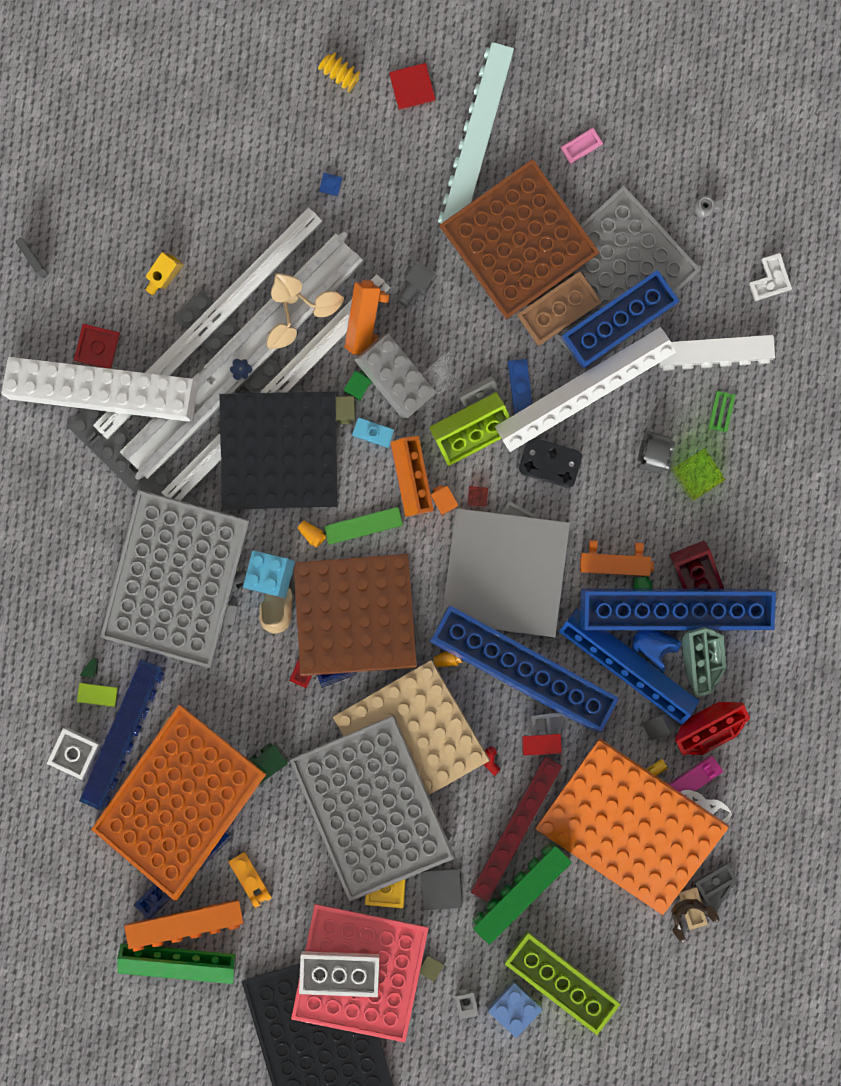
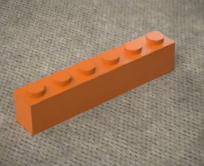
(183, 924)

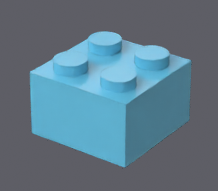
(269, 574)

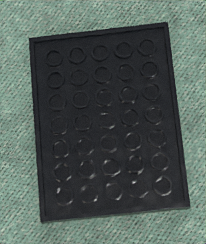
(308, 1052)

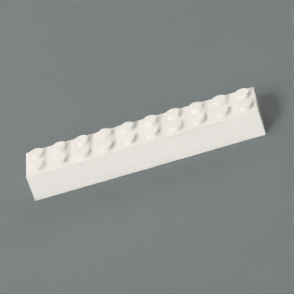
(100, 389)

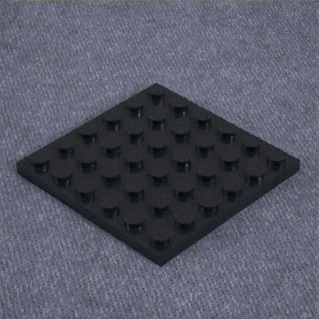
(278, 450)

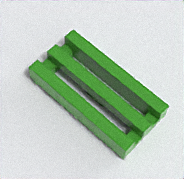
(725, 395)

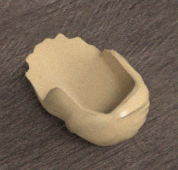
(276, 613)

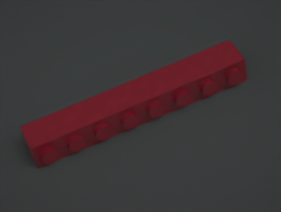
(516, 828)

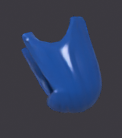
(655, 645)

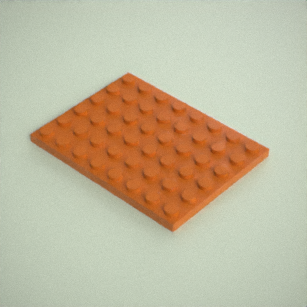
(178, 802)
(631, 826)

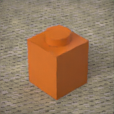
(443, 499)

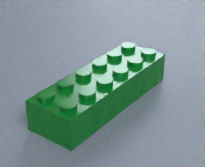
(520, 893)

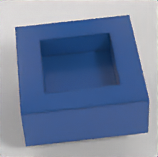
(330, 184)

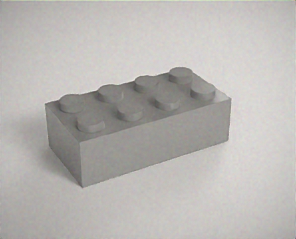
(395, 376)

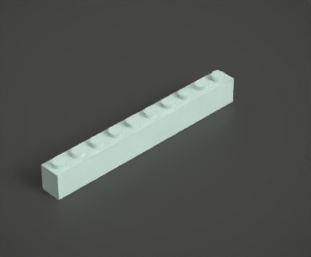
(477, 129)

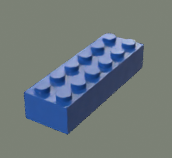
(620, 319)

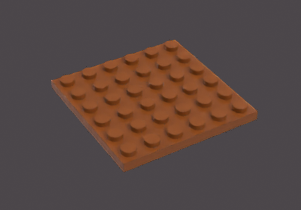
(519, 239)
(354, 615)

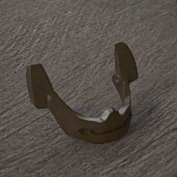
(682, 908)

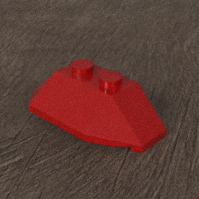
(711, 727)

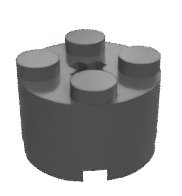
(655, 452)

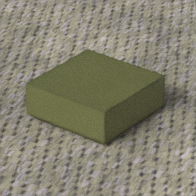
(431, 968)

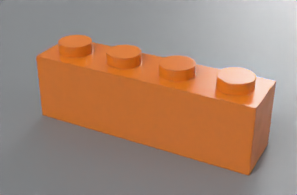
(412, 476)

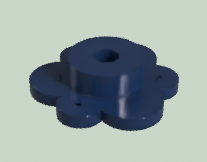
(246, 369)

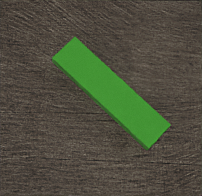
(363, 525)

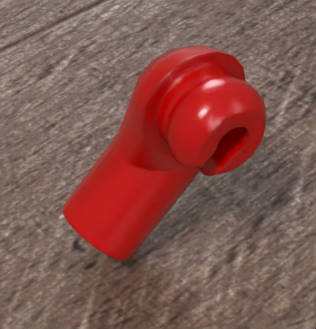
(490, 765)

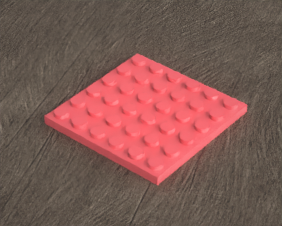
(400, 961)

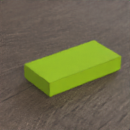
(97, 694)

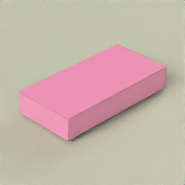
(581, 145)

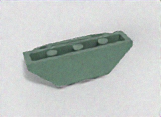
(703, 659)

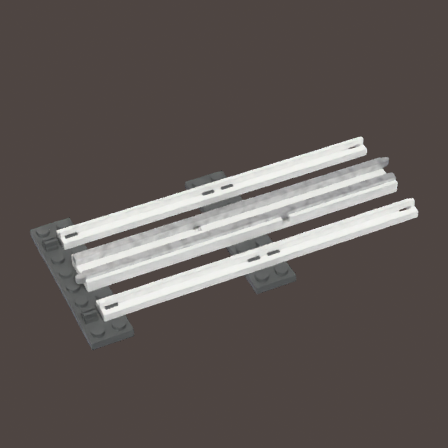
(210, 325)

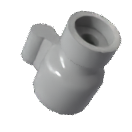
(704, 207)

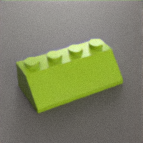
(469, 429)

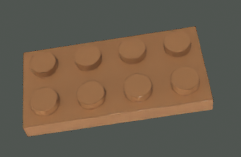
(559, 308)

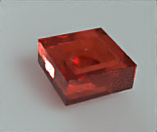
(477, 496)

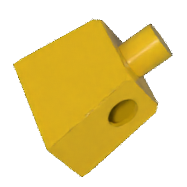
(166, 265)

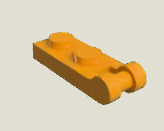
(249, 878)

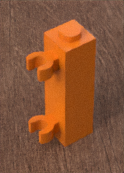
(363, 316)
(616, 564)

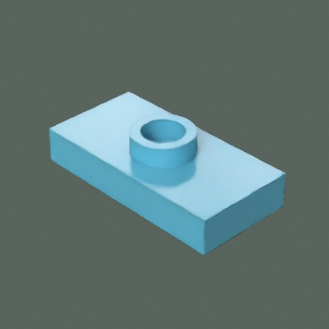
(373, 432)

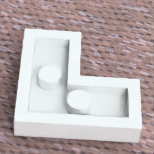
(775, 281)

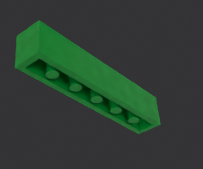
(177, 964)

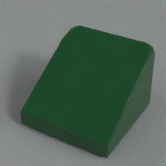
(91, 668)

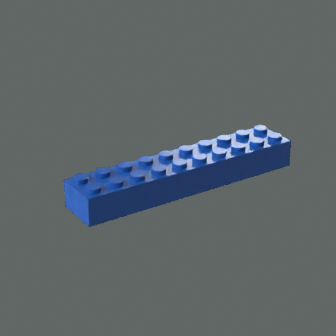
(677, 609)
(523, 669)

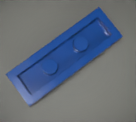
(519, 384)

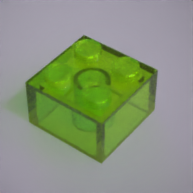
(698, 474)

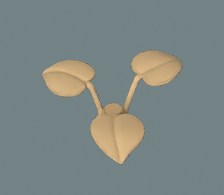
(287, 290)

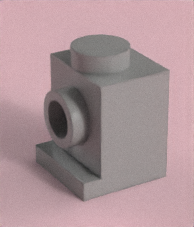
(469, 1010)

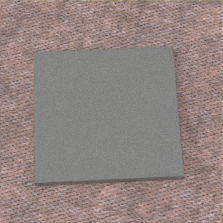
(507, 570)

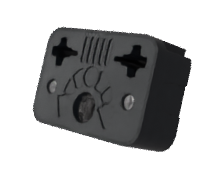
(548, 469)

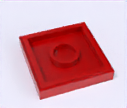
(412, 86)
(96, 346)

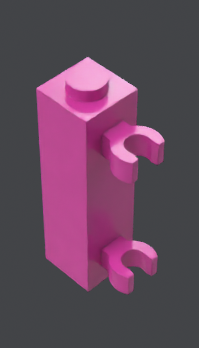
(697, 775)

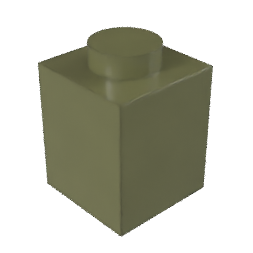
(345, 410)

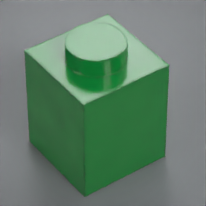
(358, 385)

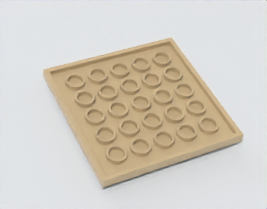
(430, 722)

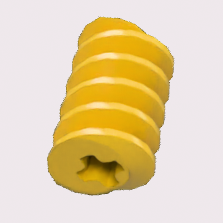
(339, 71)

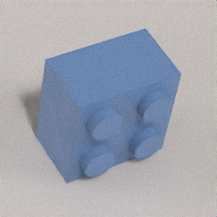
(514, 1009)

